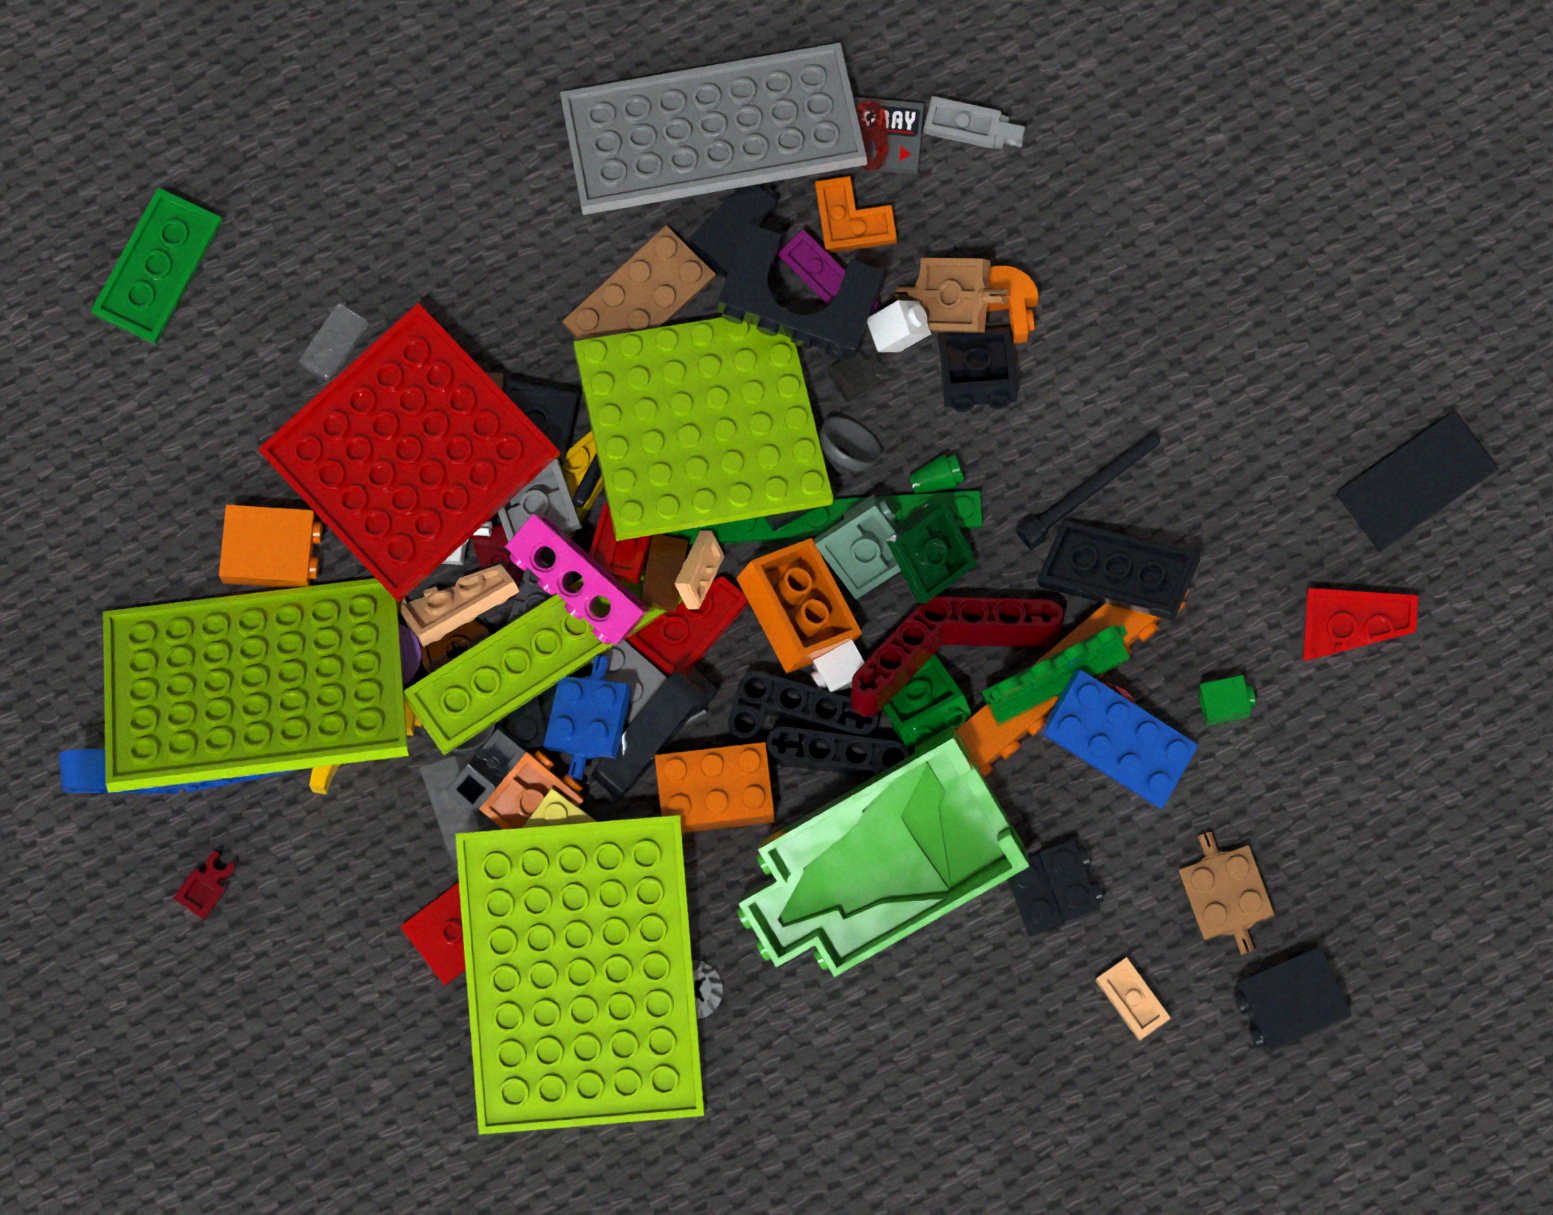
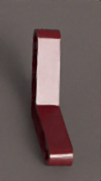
(1033, 625)

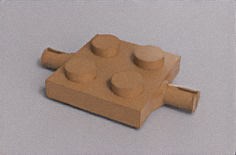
(954, 293)
(1226, 893)

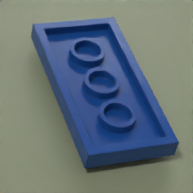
(1118, 738)

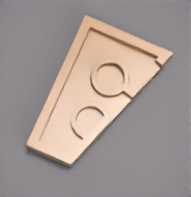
(448, 609)

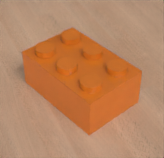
(798, 604)
(716, 787)

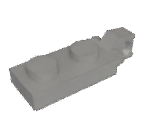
(971, 124)

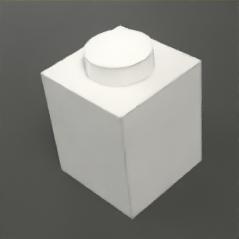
(898, 326)
(837, 668)

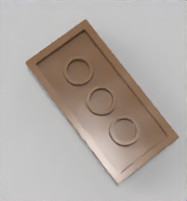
(643, 290)

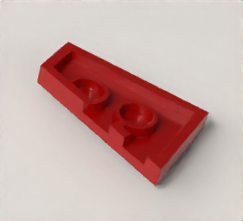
(687, 634)

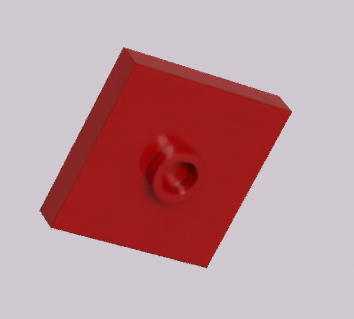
(439, 935)

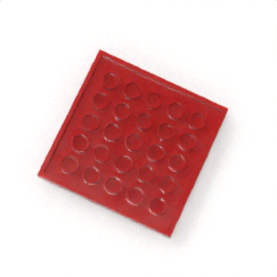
(409, 452)

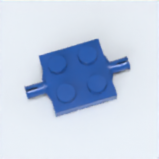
(588, 717)

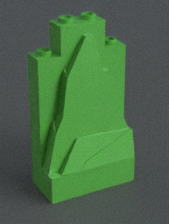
(882, 859)

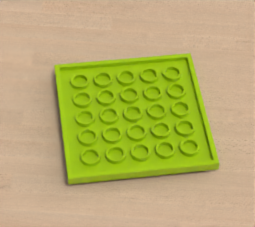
(700, 426)

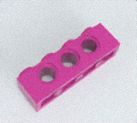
(626, 608)

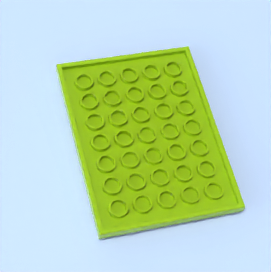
(252, 684)
(579, 974)

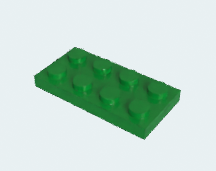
(157, 266)

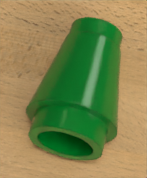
(938, 475)

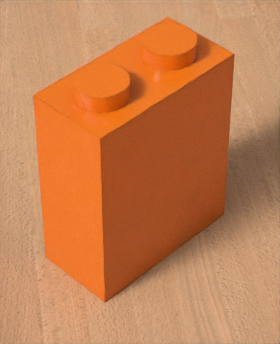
(269, 547)

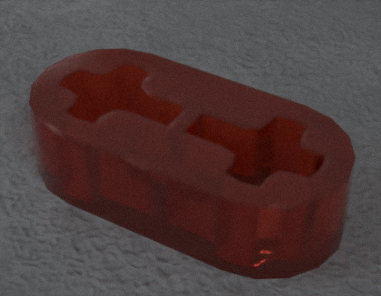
(878, 134)

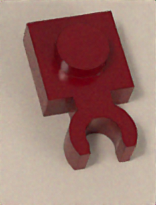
(202, 891)

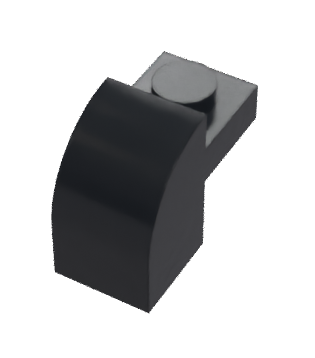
(487, 769)

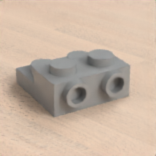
(544, 494)

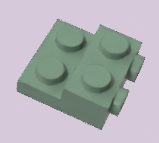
(859, 548)

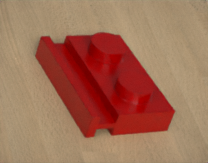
(620, 558)

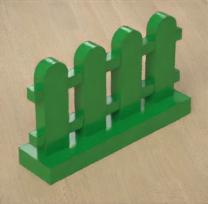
(1049, 677)

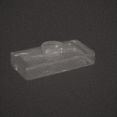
(333, 343)

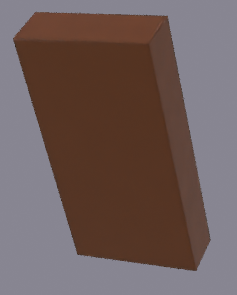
(661, 571)

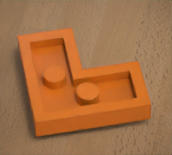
(845, 226)

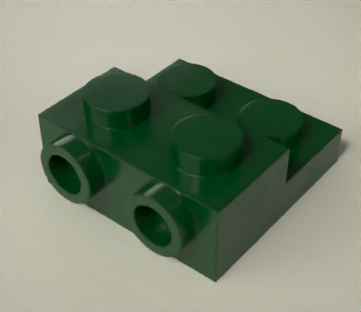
(931, 551)

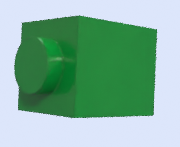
(1225, 700)

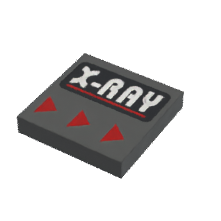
(903, 134)

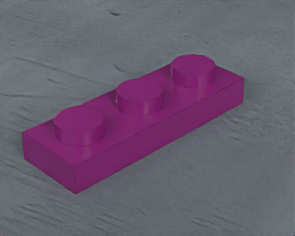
(815, 266)

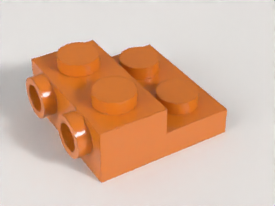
(525, 789)

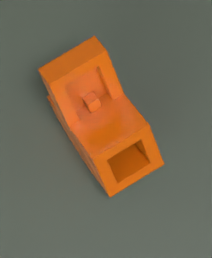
(1021, 296)

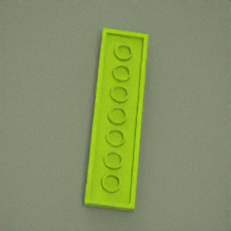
(510, 668)

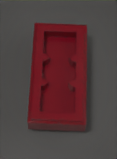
(492, 552)

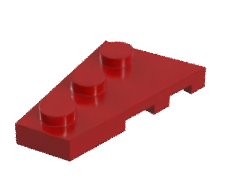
(1354, 619)

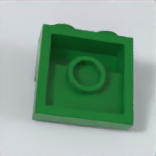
(927, 705)

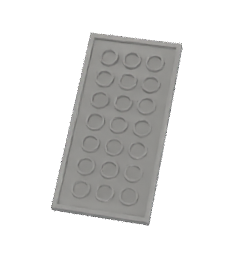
(712, 128)

